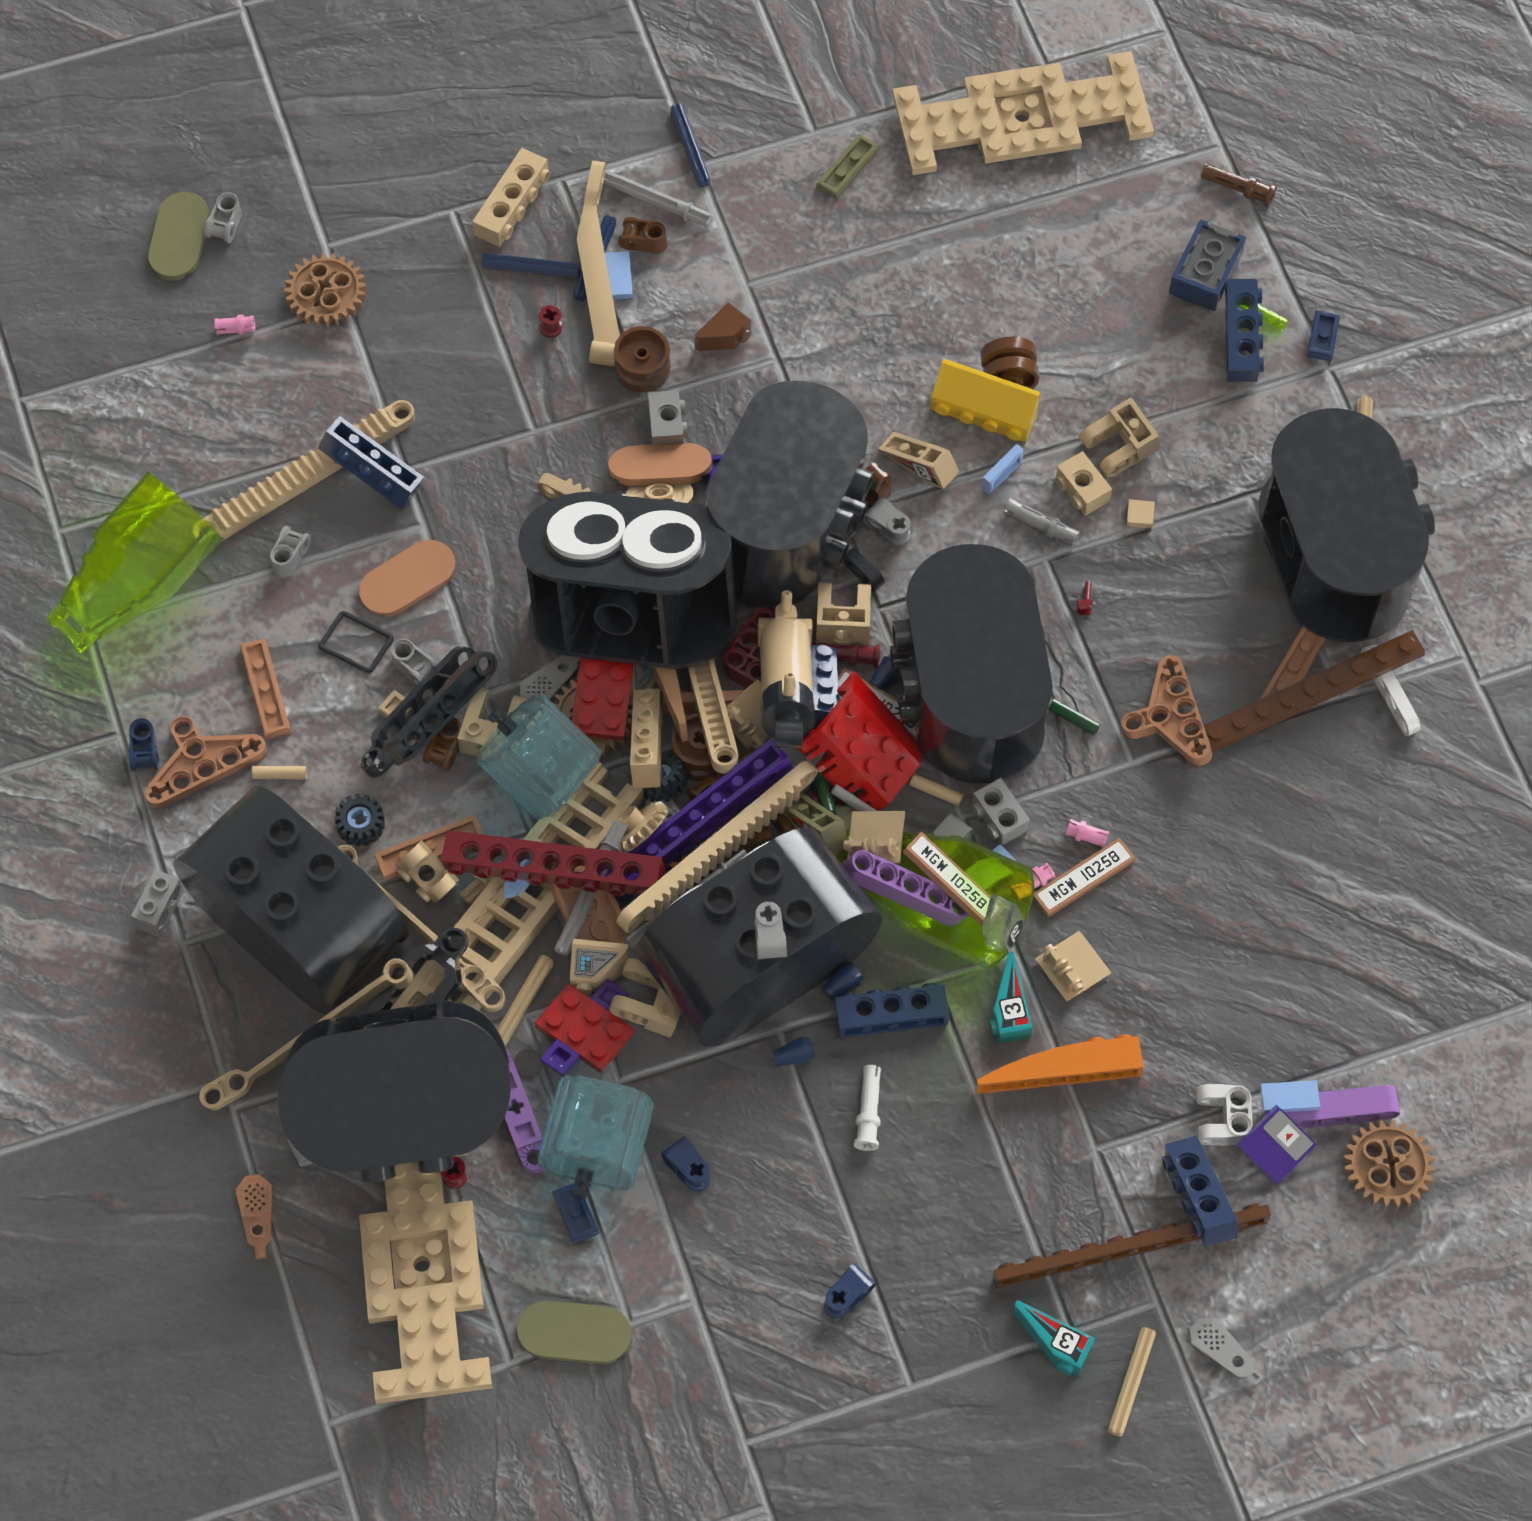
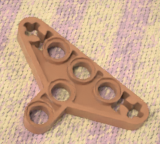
(1175, 724)
(212, 754)

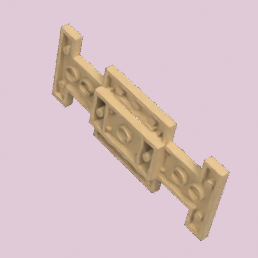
(1051, 114)
(427, 1300)

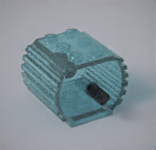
(538, 756)
(595, 1134)

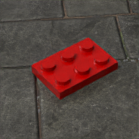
(602, 698)
(584, 1027)

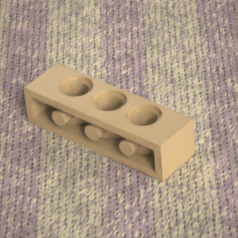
(511, 185)
(646, 738)

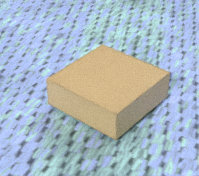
(1140, 513)
(391, 703)

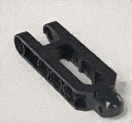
(445, 681)
(446, 951)

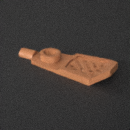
(257, 1217)

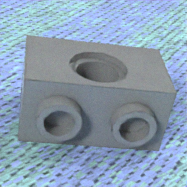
(663, 406)

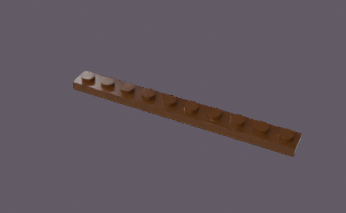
(1311, 691)
(1115, 1249)

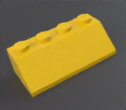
(985, 401)

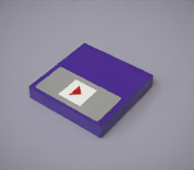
(1276, 1144)

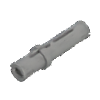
(1050, 526)

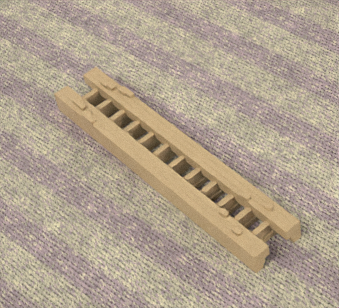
(491, 901)

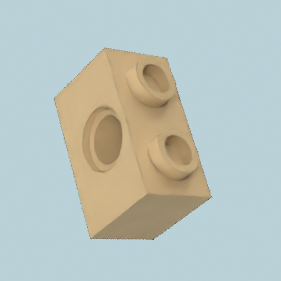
(1081, 470)

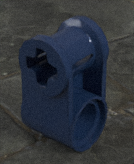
(143, 750)
(684, 1161)
(851, 1289)

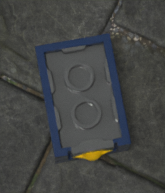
(1207, 265)

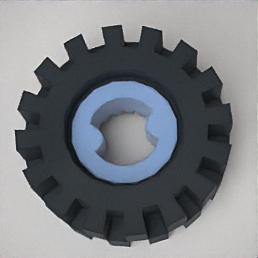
(673, 781)
(347, 825)

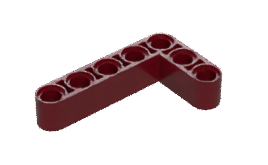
(745, 654)

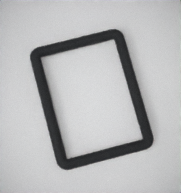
(343, 613)

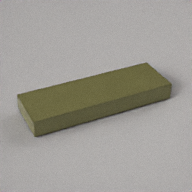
(847, 166)

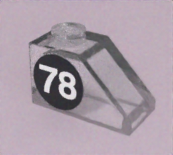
(1002, 924)

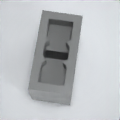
(1006, 810)
(157, 903)

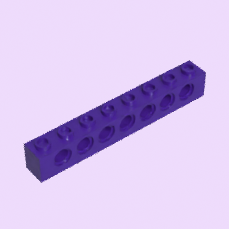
(714, 806)

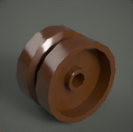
(642, 359)
(1011, 360)
(694, 752)

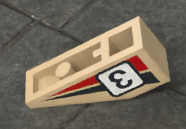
(924, 460)

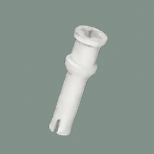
(867, 1119)

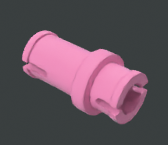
(235, 325)
(1087, 833)
(1042, 875)

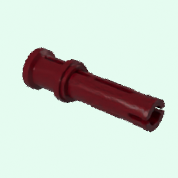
(856, 653)

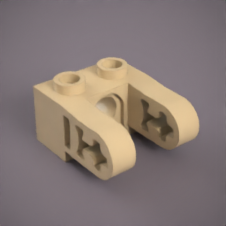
(1132, 427)
(843, 624)
(474, 729)
(422, 856)
(658, 1018)

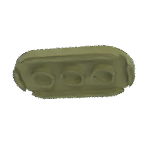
(178, 236)
(574, 1332)

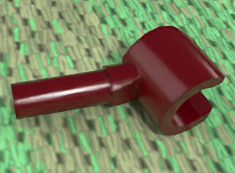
(1084, 606)

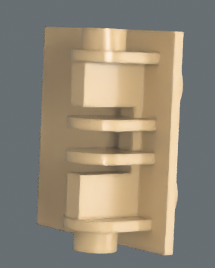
(745, 717)
(877, 833)
(1072, 966)

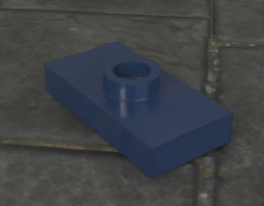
(1323, 335)
(575, 1214)

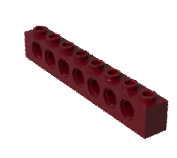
(461, 844)

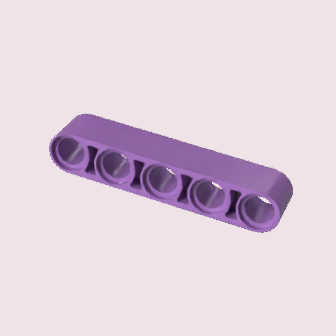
(894, 887)
(1350, 1107)

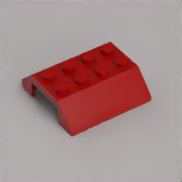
(864, 746)

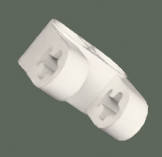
(1242, 1115)

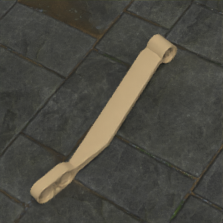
(596, 273)
(478, 991)
(222, 1083)

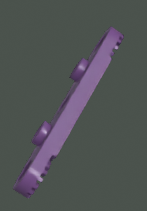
(522, 1126)

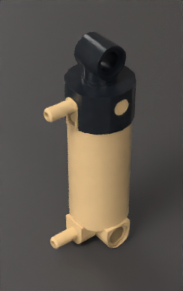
(786, 675)

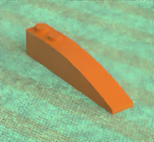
(1069, 1064)

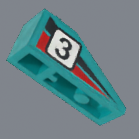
(1010, 1013)
(1059, 1342)

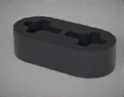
(863, 569)

